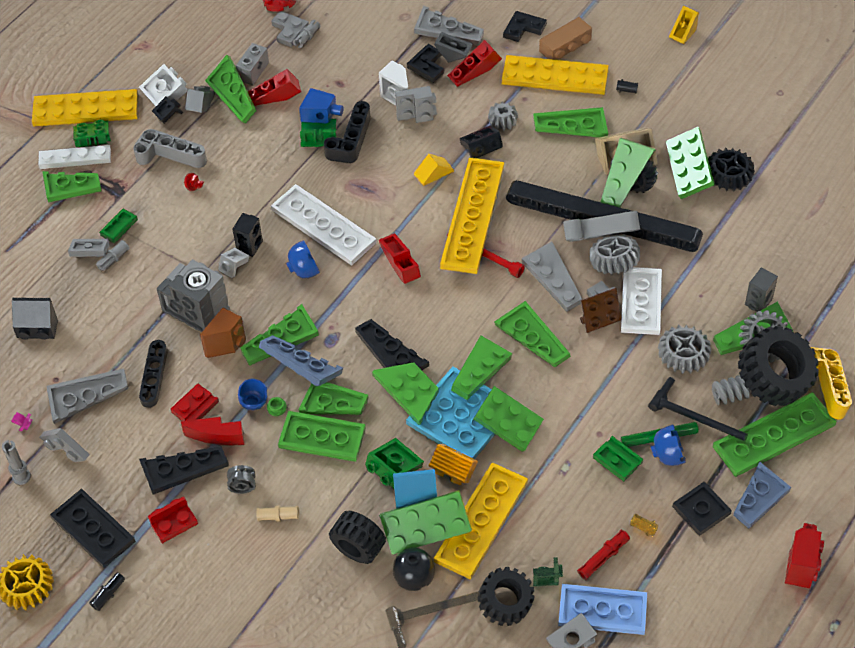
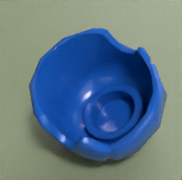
(252, 394)

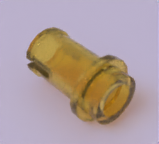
(644, 525)

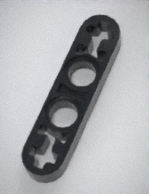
(156, 373)

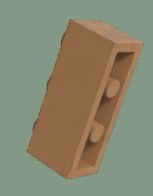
(565, 39)

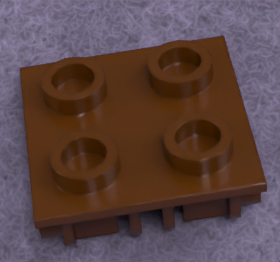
(600, 310)

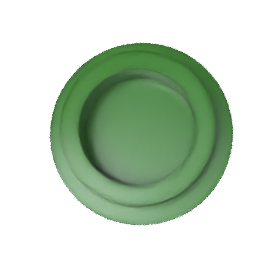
(276, 406)

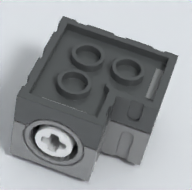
(193, 294)

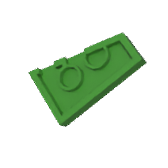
(65, 186)

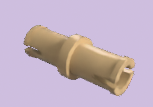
(277, 513)

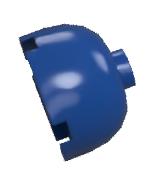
(301, 261)
(668, 446)

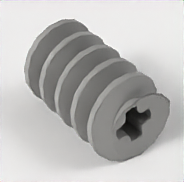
(730, 389)

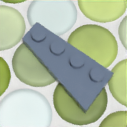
(300, 361)

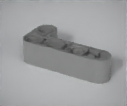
(168, 146)
(601, 226)

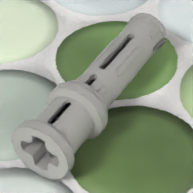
(16, 466)

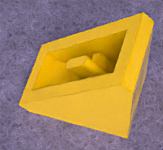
(685, 25)
(432, 169)

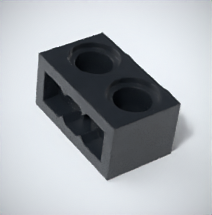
(247, 234)

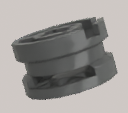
(241, 480)

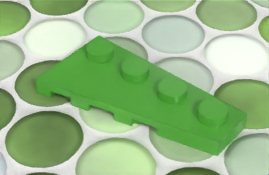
(230, 88)
(573, 122)
(729, 339)
(479, 367)

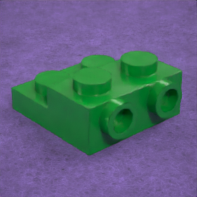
(391, 459)

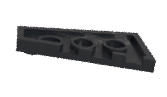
(172, 471)

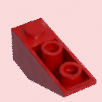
(475, 64)
(276, 89)

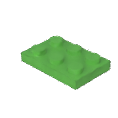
(508, 419)

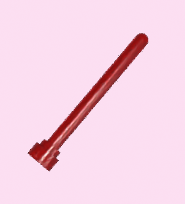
(515, 268)

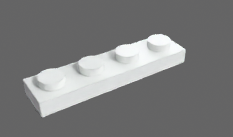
(74, 157)

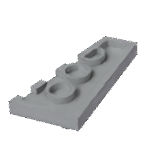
(434, 23)

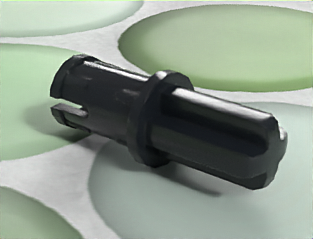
(106, 592)

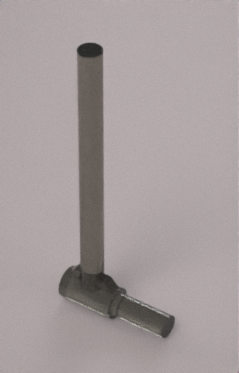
(396, 617)

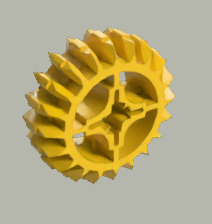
(25, 590)

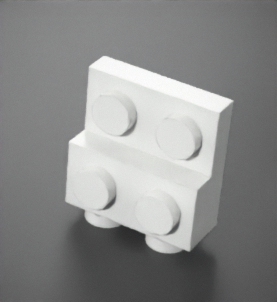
(162, 84)

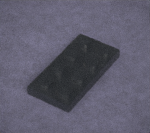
(92, 528)

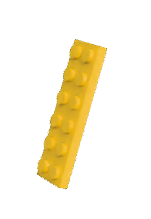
(555, 74)
(85, 107)
(486, 513)

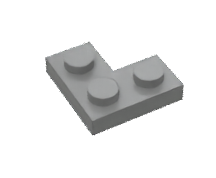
(290, 27)
(59, 439)

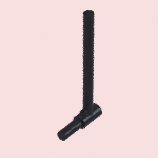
(661, 400)

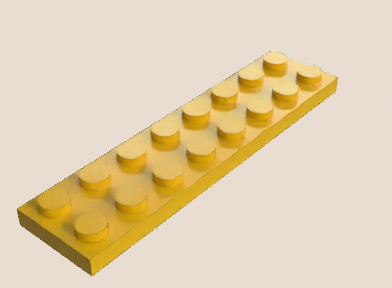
(472, 216)

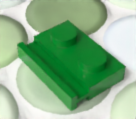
(617, 458)

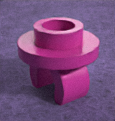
(22, 421)

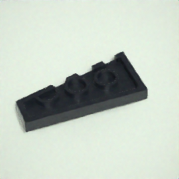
(386, 348)

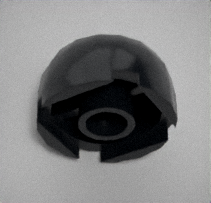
(413, 569)

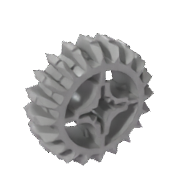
(614, 254)
(752, 328)
(683, 343)

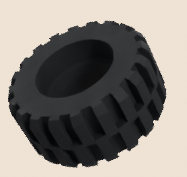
(792, 351)

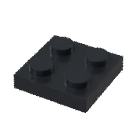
(701, 508)

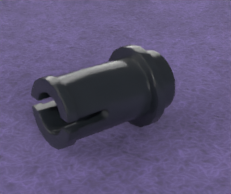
(626, 86)

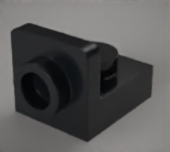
(166, 109)

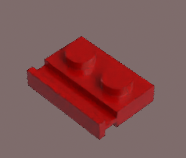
(194, 404)

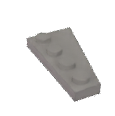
(552, 274)
(79, 394)

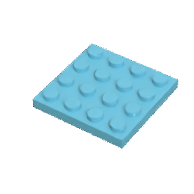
(451, 419)

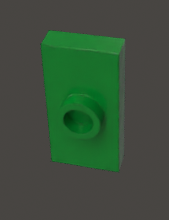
(118, 226)

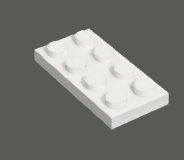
(641, 301)

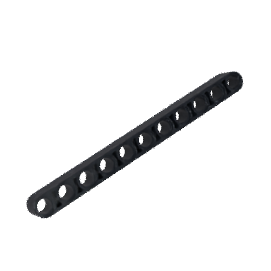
(576, 207)

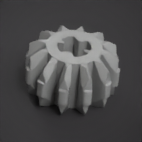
(502, 116)

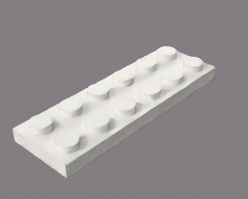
(323, 224)

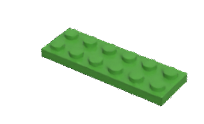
(774, 434)

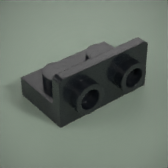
(482, 141)

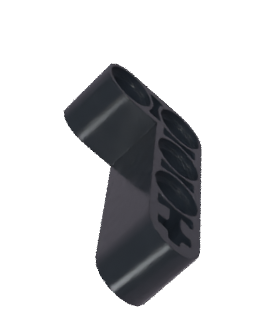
(348, 148)

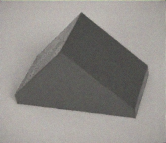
(452, 47)

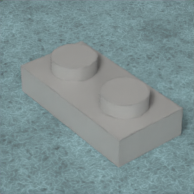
(88, 247)

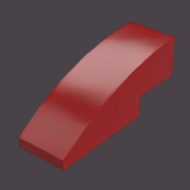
(400, 258)
(214, 431)

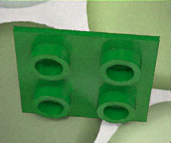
(97, 129)
(315, 133)

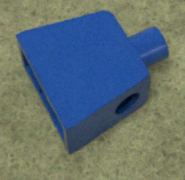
(319, 107)

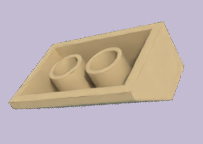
(607, 145)

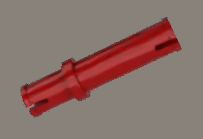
(599, 558)

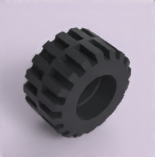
(357, 537)
(512, 581)

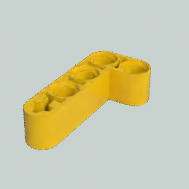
(833, 382)

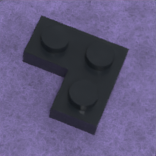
(523, 22)
(424, 64)

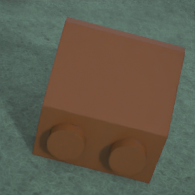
(223, 334)

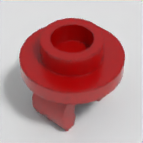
(192, 182)

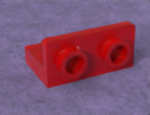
(172, 519)

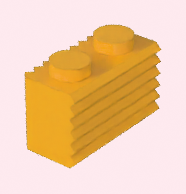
(452, 463)

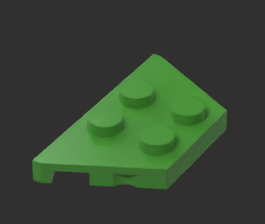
(409, 388)

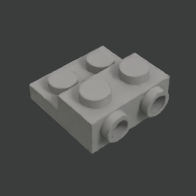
(415, 104)

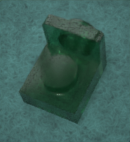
(548, 576)

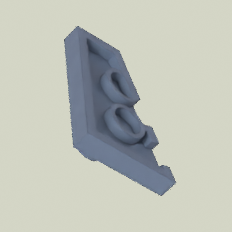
(760, 496)

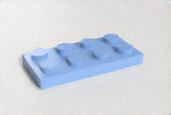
(604, 608)

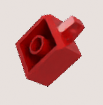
(804, 557)

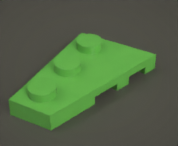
(333, 400)

